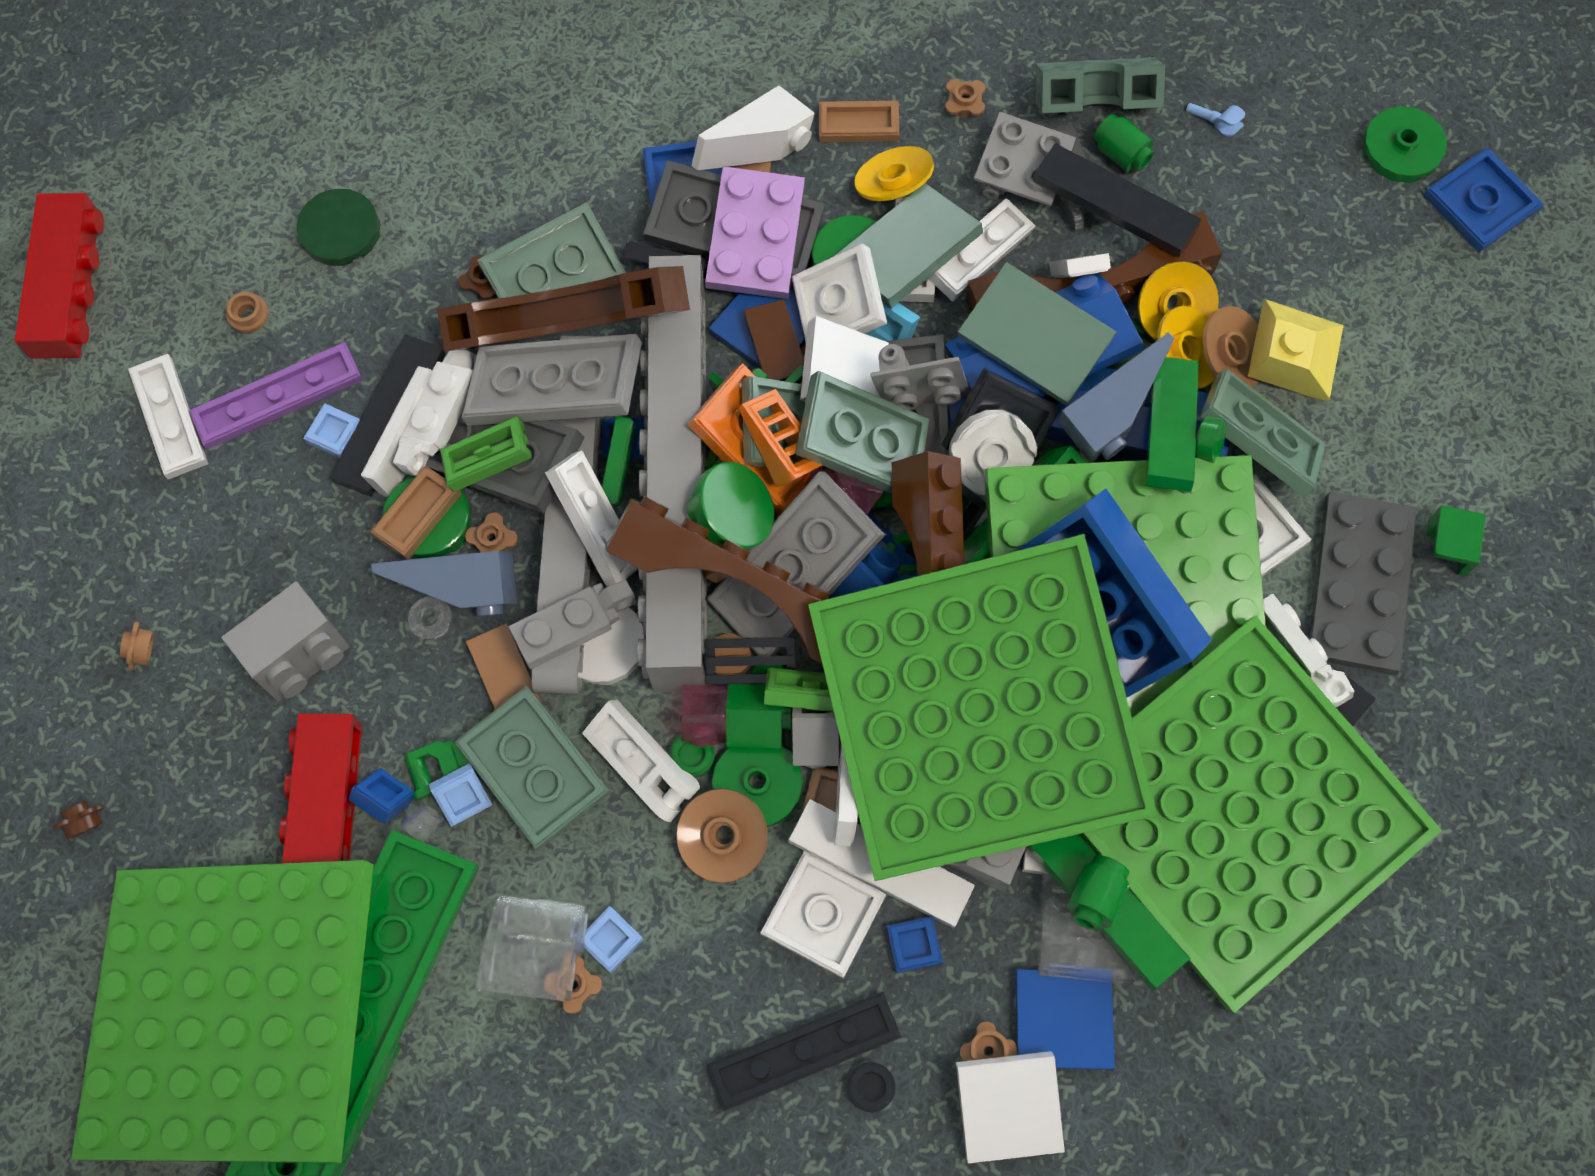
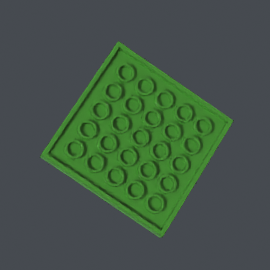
(1198, 537)
(981, 709)
(1263, 815)
(226, 1014)

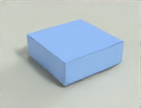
(331, 430)
(460, 794)
(611, 939)

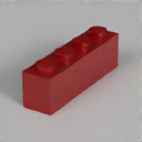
(59, 276)
(319, 788)

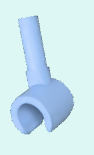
(1226, 123)

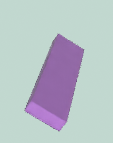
(275, 395)

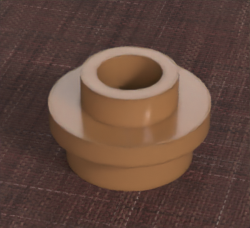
(239, 304)

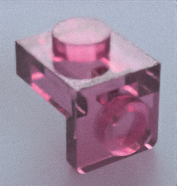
(704, 715)

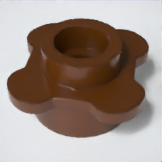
(471, 281)
(79, 819)

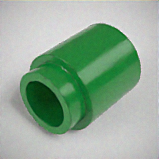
(1124, 143)
(1099, 893)

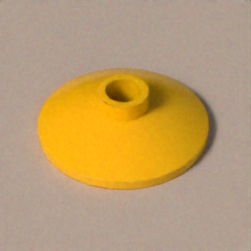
(894, 173)
(1187, 281)
(1187, 329)

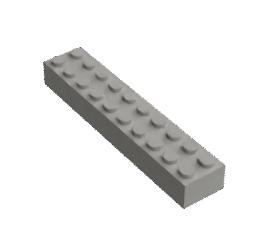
(674, 459)

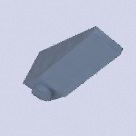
(1106, 412)
(461, 580)

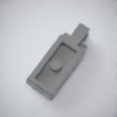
(570, 622)

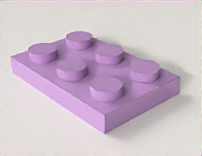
(755, 232)

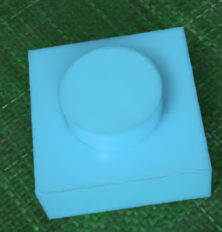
(900, 324)

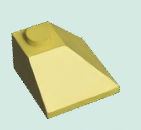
(1295, 350)

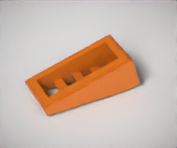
(774, 456)

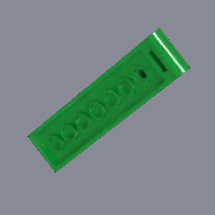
(409, 918)

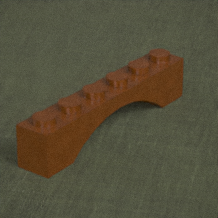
(1133, 273)
(565, 309)
(930, 505)
(659, 543)

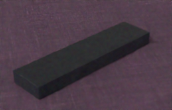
(1116, 200)
(409, 355)
(803, 1051)

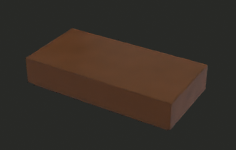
(774, 339)

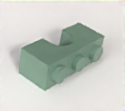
(1120, 82)

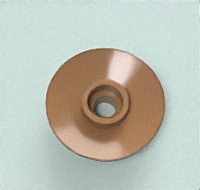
(1230, 342)
(700, 841)

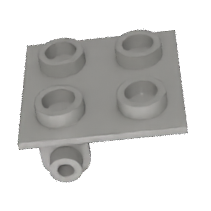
(1013, 157)
(918, 384)

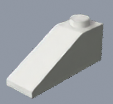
(756, 133)

